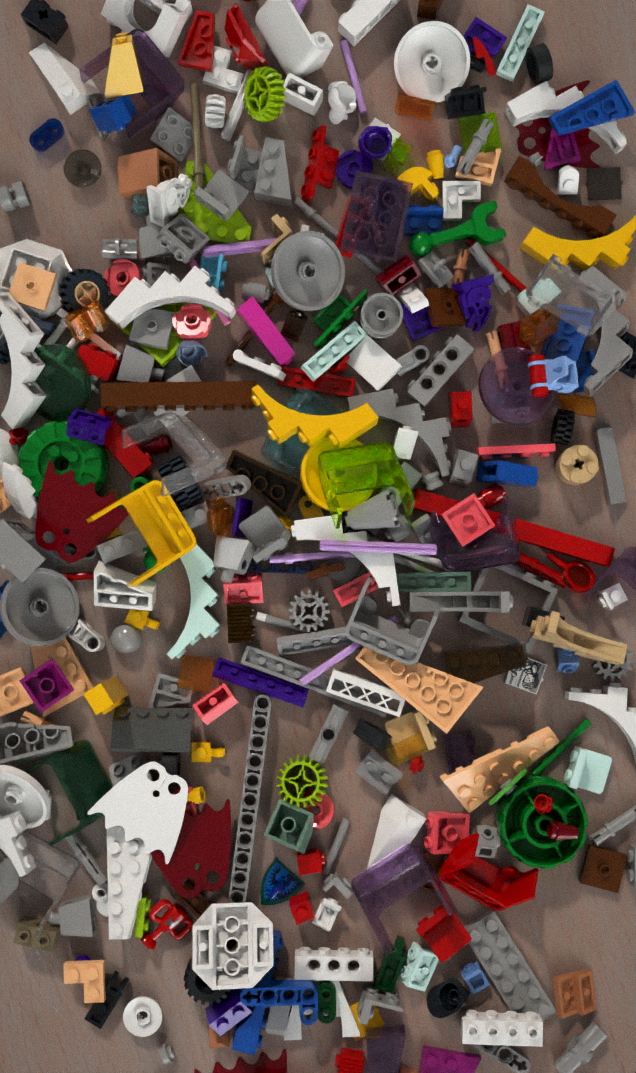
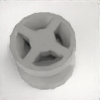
(432, 481)

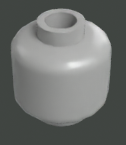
(400, 532)

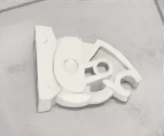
(167, 198)

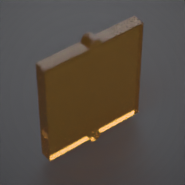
(580, 404)
(196, 673)

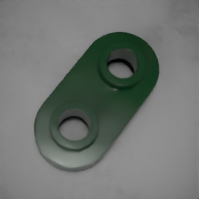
(326, 1003)

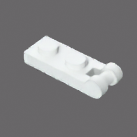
(258, 365)

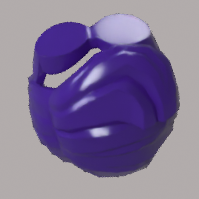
(375, 142)

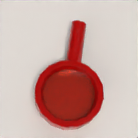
(575, 575)

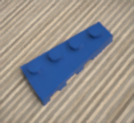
(595, 109)

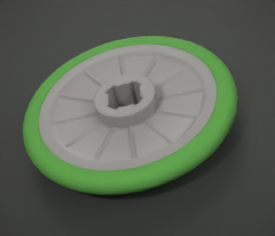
(508, 786)

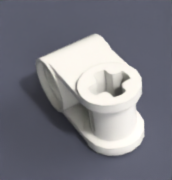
(84, 633)

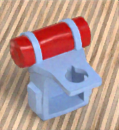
(552, 374)

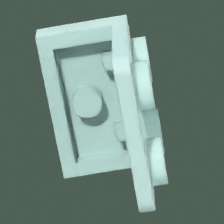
(587, 770)

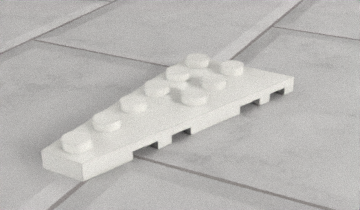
(126, 875)

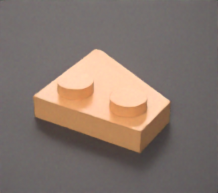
(483, 168)

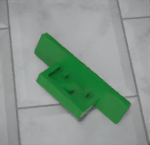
(332, 316)

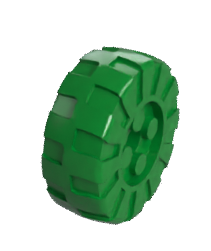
(51, 443)
(519, 822)

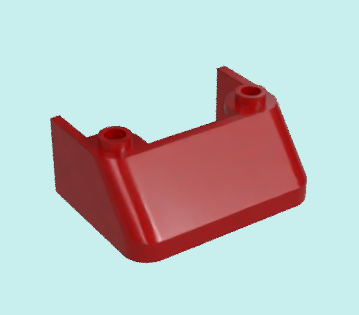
(484, 881)

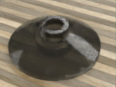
(77, 162)

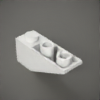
(404, 442)

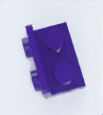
(88, 426)

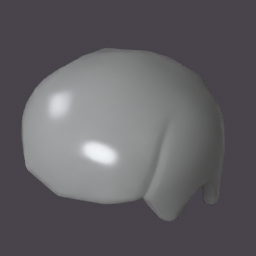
(126, 639)

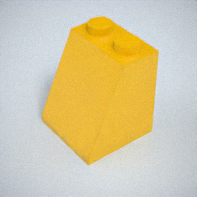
(123, 69)

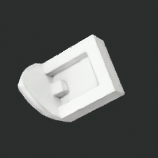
(568, 180)

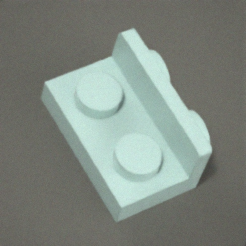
(418, 967)

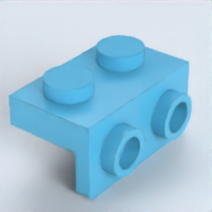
(215, 267)

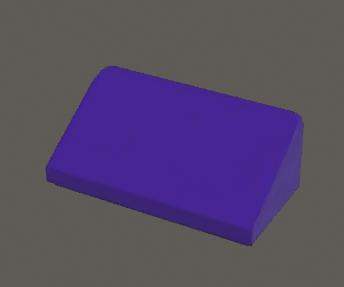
(242, 512)

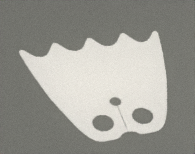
(143, 815)

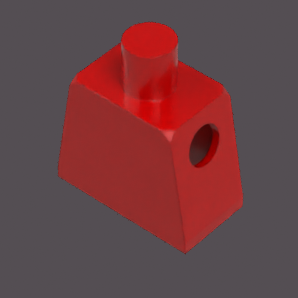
(460, 409)

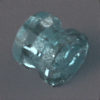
(140, 205)

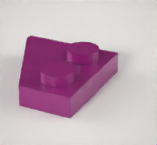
(561, 151)

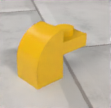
(421, 181)

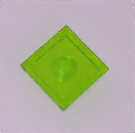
(471, 124)

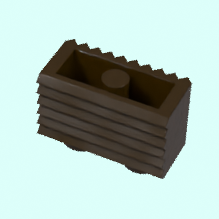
(240, 623)

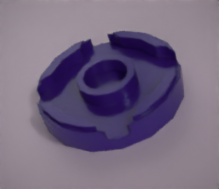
(349, 163)

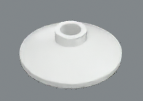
(142, 1025)

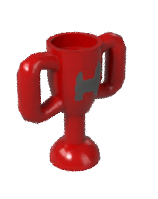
(167, 923)

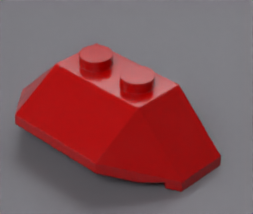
(243, 40)

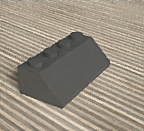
(152, 729)

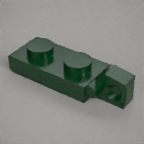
(390, 967)

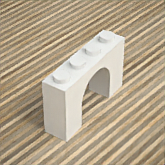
(164, 32)

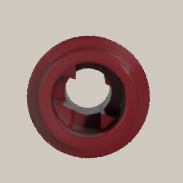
(158, 445)
(560, 831)

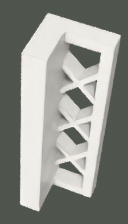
(365, 684)

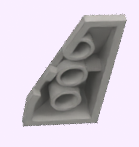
(29, 742)

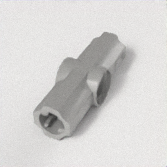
(323, 745)
(580, 1049)

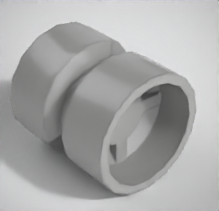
(8, 199)

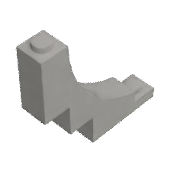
(612, 350)

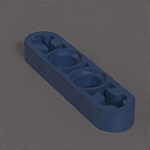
(274, 568)

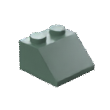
(290, 826)

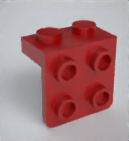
(443, 933)

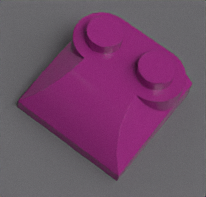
(46, 685)

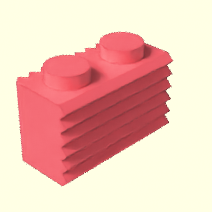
(215, 704)

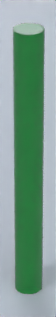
(561, 747)

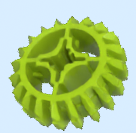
(264, 94)
(299, 789)

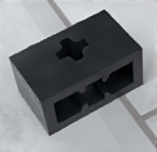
(45, 20)

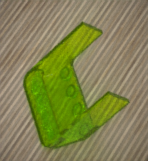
(360, 470)

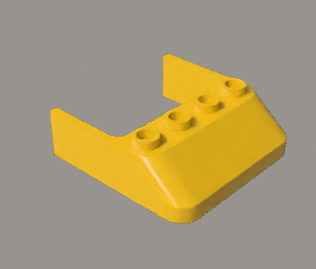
(158, 523)

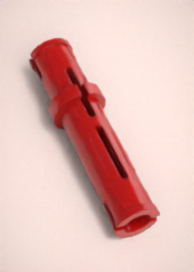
(533, 565)

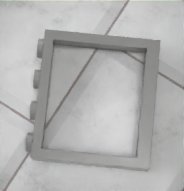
(527, 577)

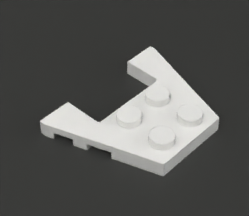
(343, 1010)

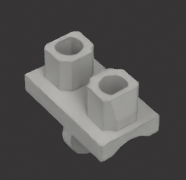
(120, 249)
(435, 269)

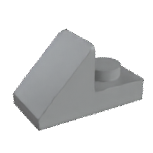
(421, 529)

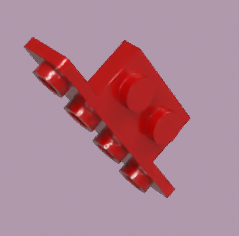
(320, 166)

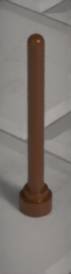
(275, 299)

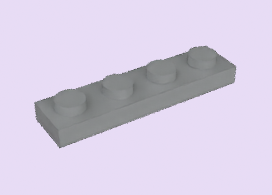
(312, 641)

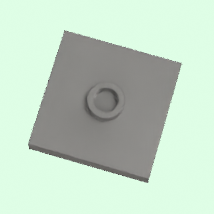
(152, 329)

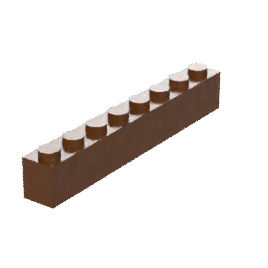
(177, 395)

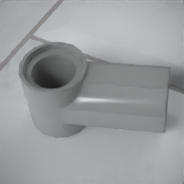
(409, 360)

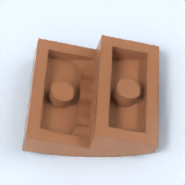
(574, 993)

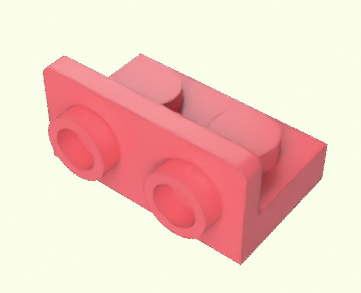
(244, 589)

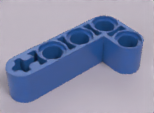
(278, 997)

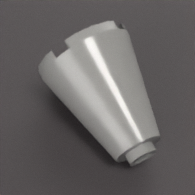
(375, 513)

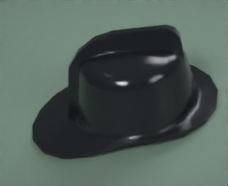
(447, 998)

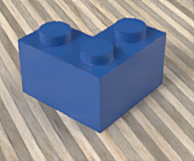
(113, 113)

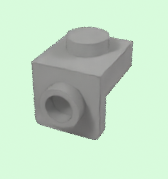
(341, 884)

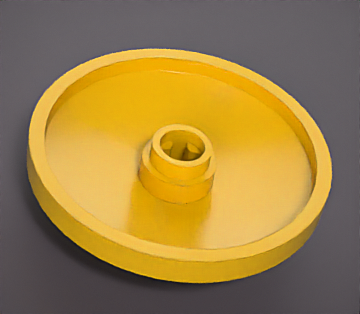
(311, 478)

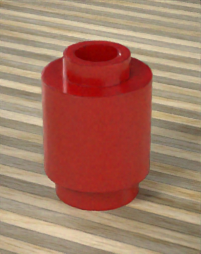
(491, 496)

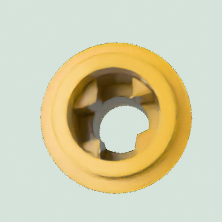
(435, 162)

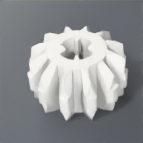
(215, 111)

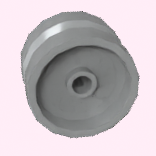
(392, 316)

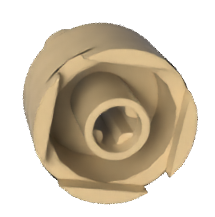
(578, 454)

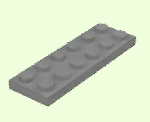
(507, 966)

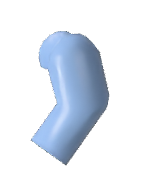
(452, 159)

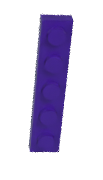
(260, 682)

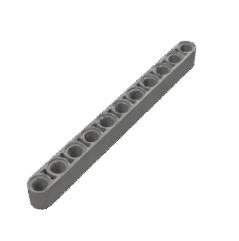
(249, 828)

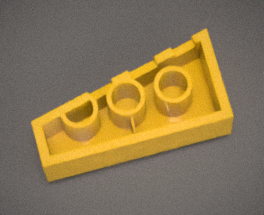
(106, 696)

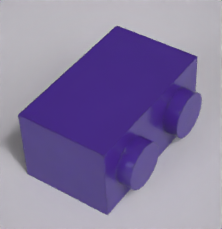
(227, 1013)

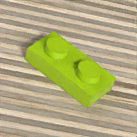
(142, 922)

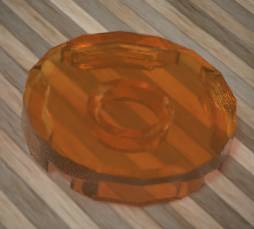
(219, 516)

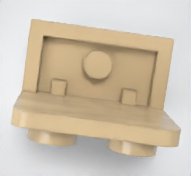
(282, 230)
(409, 725)

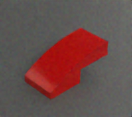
(481, 51)

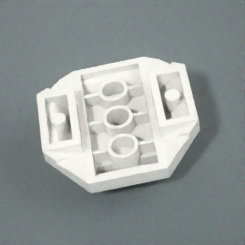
(38, 256)
(253, 948)

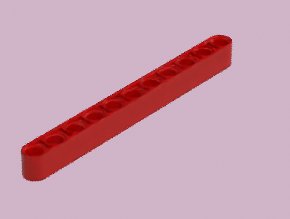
(528, 532)

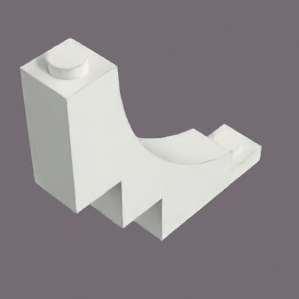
(22, 338)
(378, 564)

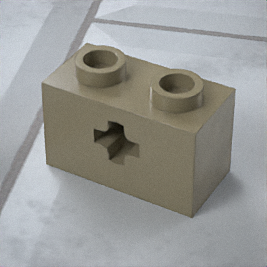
(26, 934)

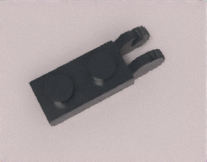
(100, 1011)

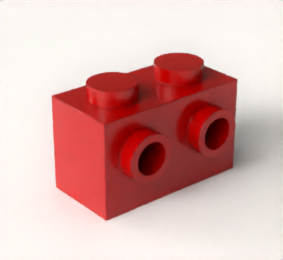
(100, 363)

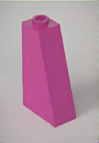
(265, 332)

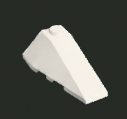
(64, 78)
(395, 828)

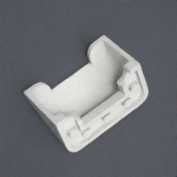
(290, 39)

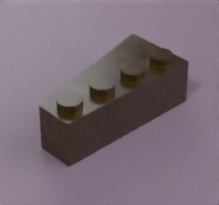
(271, 484)
(485, 662)

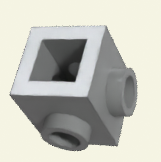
(487, 842)

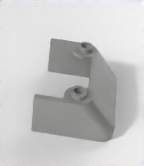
(21, 552)
(384, 635)

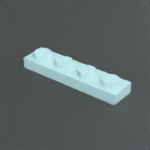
(520, 42)
(333, 351)

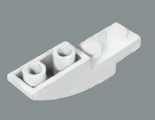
(19, 490)

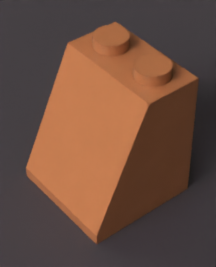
(144, 169)

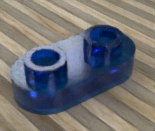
(45, 134)

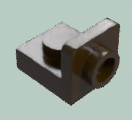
(294, 324)

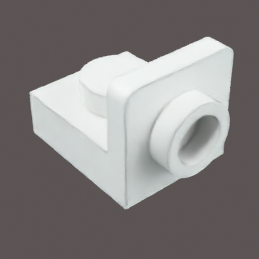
(611, 597)

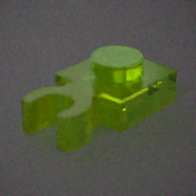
(398, 155)

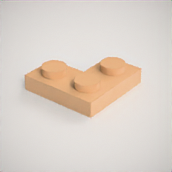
(91, 974)

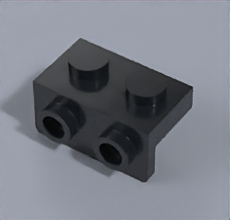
(465, 102)

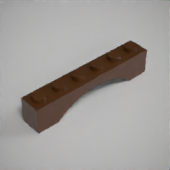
(592, 219)

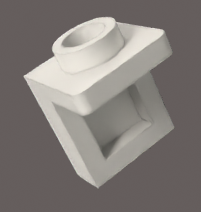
(326, 913)

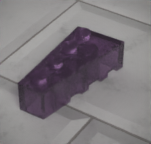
(384, 1048)

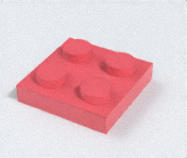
(468, 520)

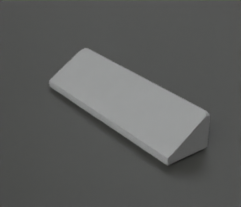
(609, 465)

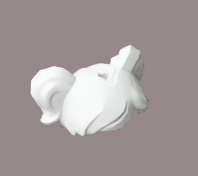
(341, 100)

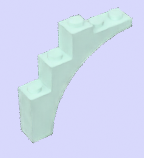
(200, 620)

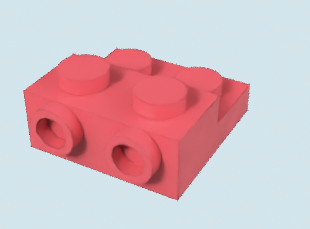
(445, 830)

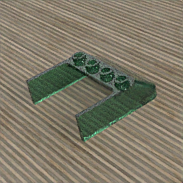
(81, 779)

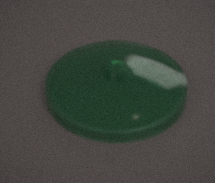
(63, 380)

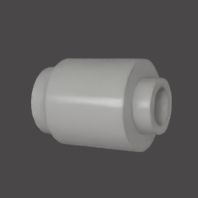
(258, 291)

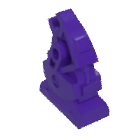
(474, 300)

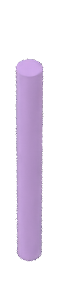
(353, 76)

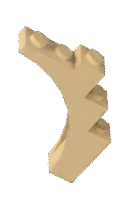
(584, 644)

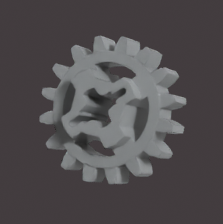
(300, 601)
(607, 668)

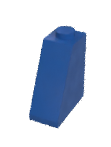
(507, 473)

